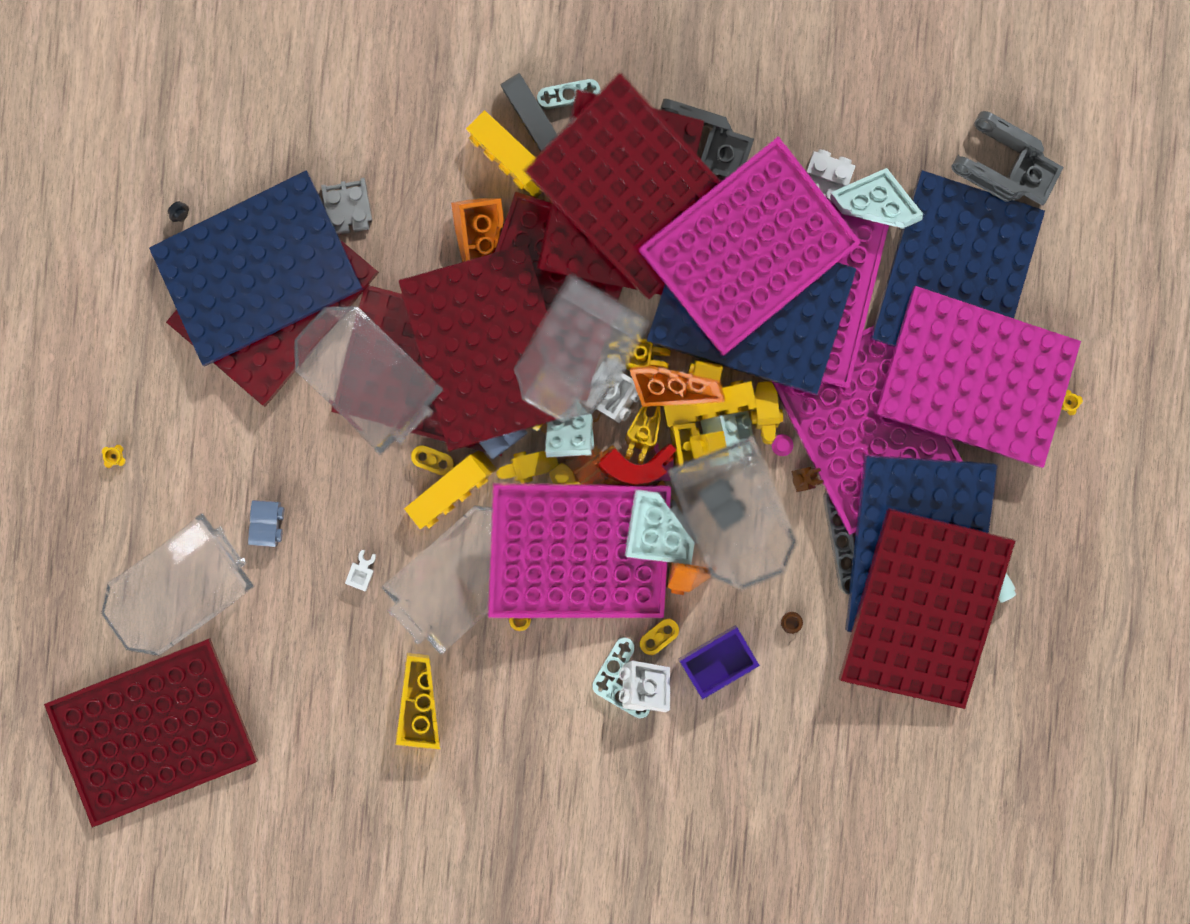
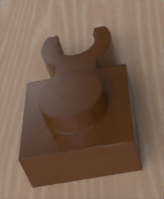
(806, 479)

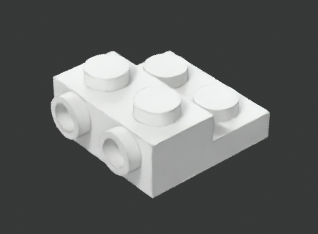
(829, 172)
(619, 399)
(645, 686)

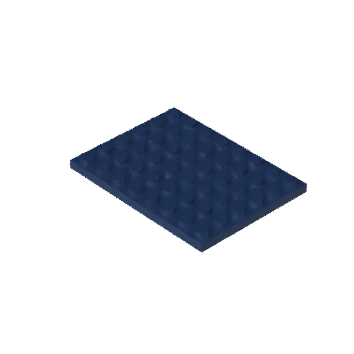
(962, 248)
(255, 268)
(784, 349)
(927, 488)

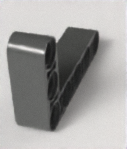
(529, 111)
(839, 553)

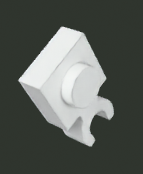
(360, 574)

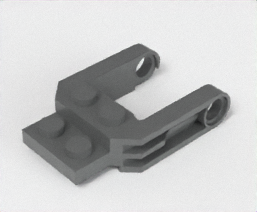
(724, 149)
(1030, 173)

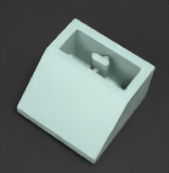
(735, 426)

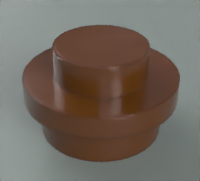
(791, 622)

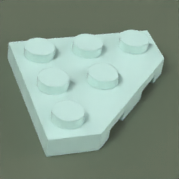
(877, 199)
(656, 531)

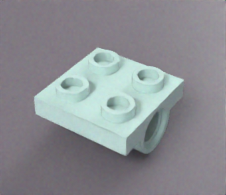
(570, 437)

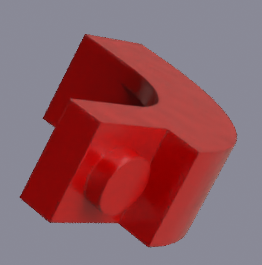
(625, 472)

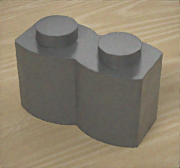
(722, 504)

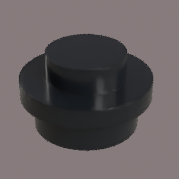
(178, 211)

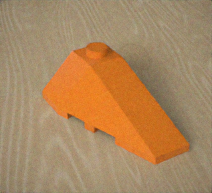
(477, 226)
(669, 387)
(686, 577)

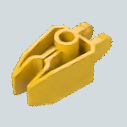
(644, 356)
(767, 414)
(643, 436)
(525, 467)

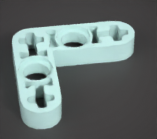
(582, 85)
(614, 686)

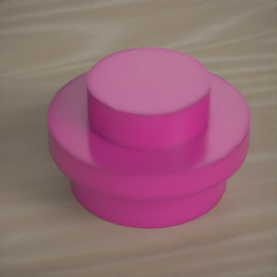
(782, 445)

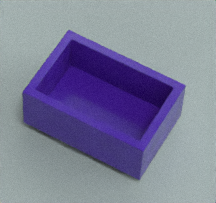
(719, 662)

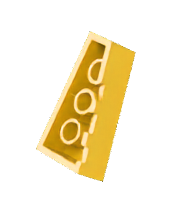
(504, 149)
(738, 398)
(449, 489)
(417, 706)

